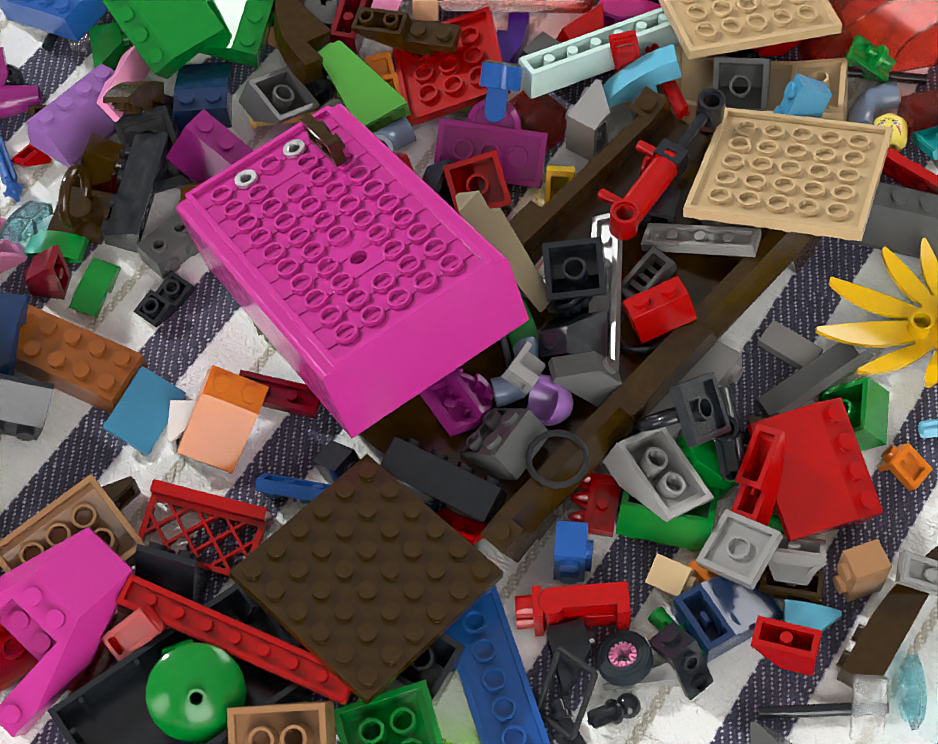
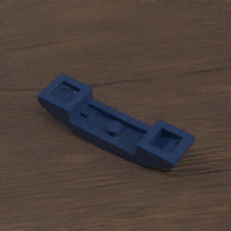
(12, 314)

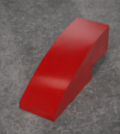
(760, 474)

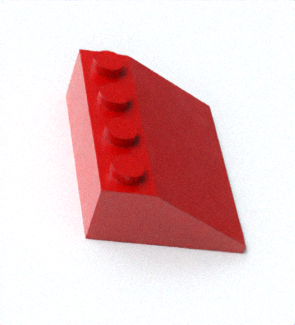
(823, 471)

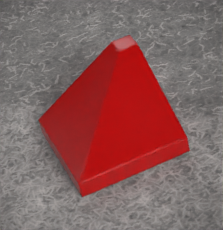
(30, 157)

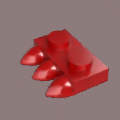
(600, 504)

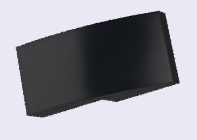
(165, 301)

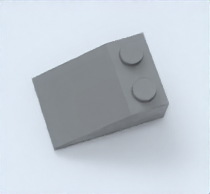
(657, 474)

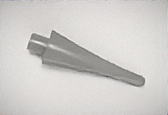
(658, 676)

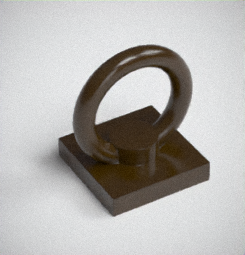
(80, 208)

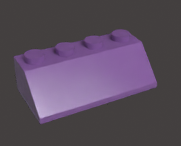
(71, 118)

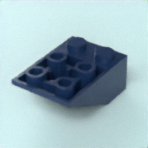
(722, 614)

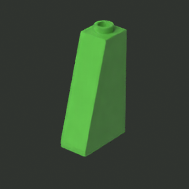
(362, 88)

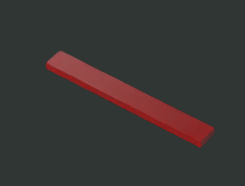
(234, 638)

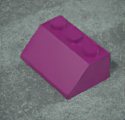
(206, 148)

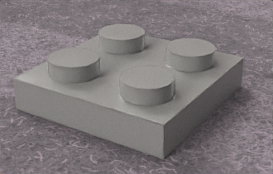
(739, 549)

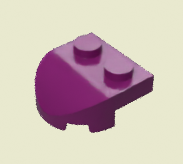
(459, 401)

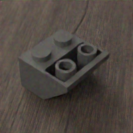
(503, 441)

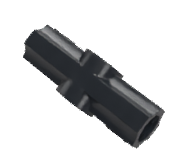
(730, 448)

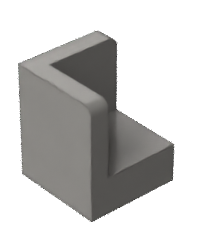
(524, 369)

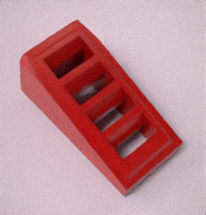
(625, 54)

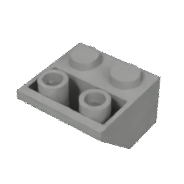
(588, 122)

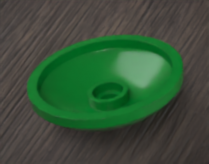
(191, 670)

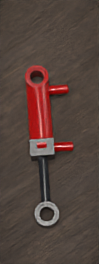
(667, 165)

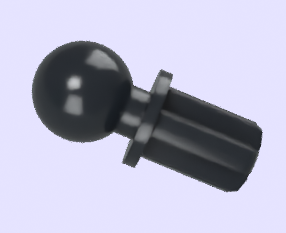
(614, 711)

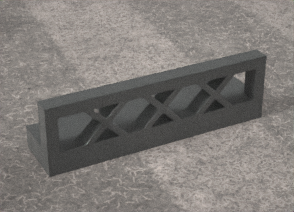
(811, 379)

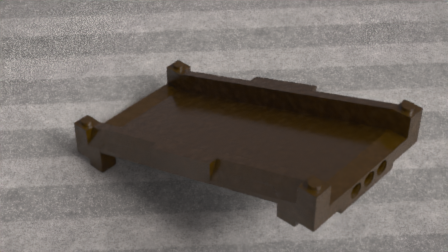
(719, 291)

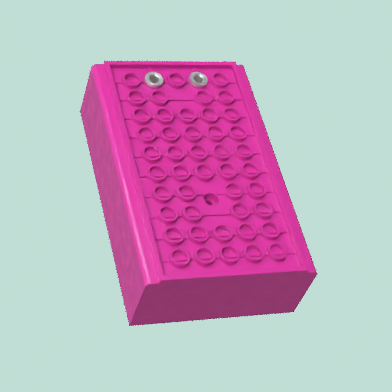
(352, 268)

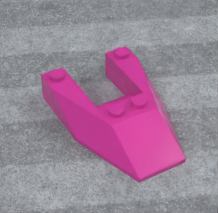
(59, 613)

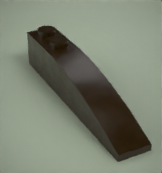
(884, 632)

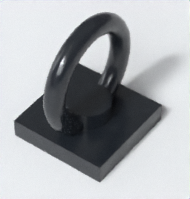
(696, 408)

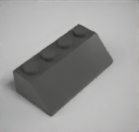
(901, 220)

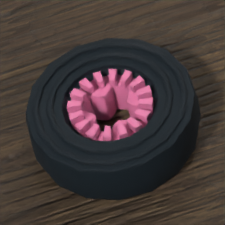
(628, 644)

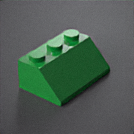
(685, 531)

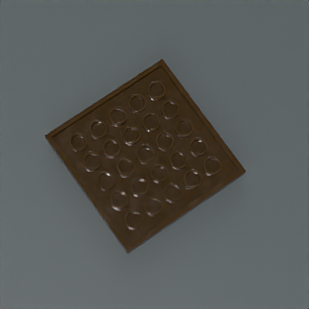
(366, 577)

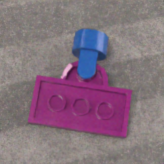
(498, 127)

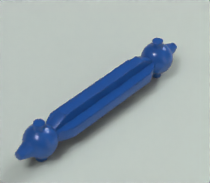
(8, 174)

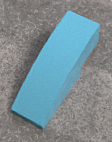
(645, 71)

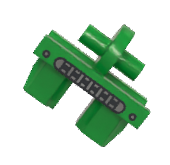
(870, 59)

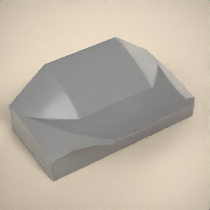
(797, 560)

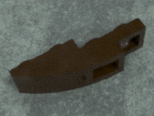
(406, 34)
(137, 96)

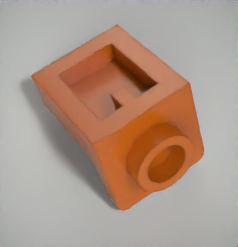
(905, 465)

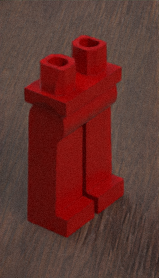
(596, 603)

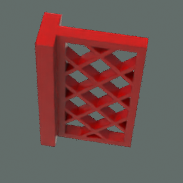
(207, 504)

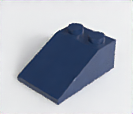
(206, 88)

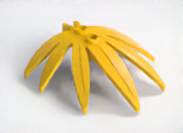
(919, 324)

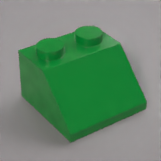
(867, 410)

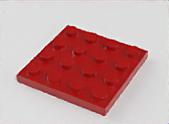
(448, 80)

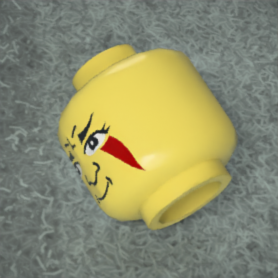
(900, 129)

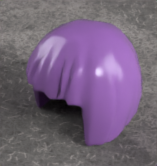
(550, 401)

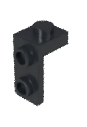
(685, 657)

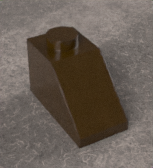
(101, 159)

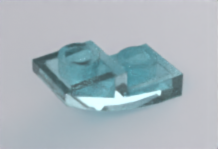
(24, 221)
(914, 700)

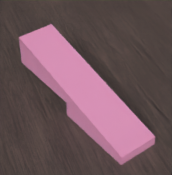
(130, 68)

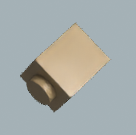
(671, 576)

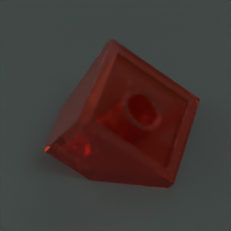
(541, 115)

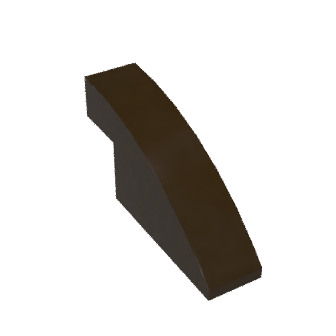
(299, 39)

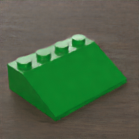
(166, 30)
(246, 30)
(391, 718)

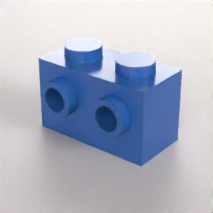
(572, 552)

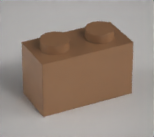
(861, 571)

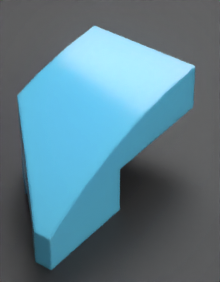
(809, 614)

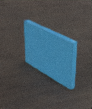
(143, 411)

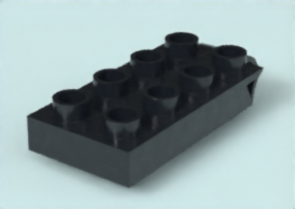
(115, 705)

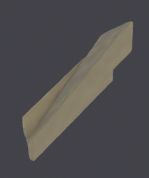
(498, 231)

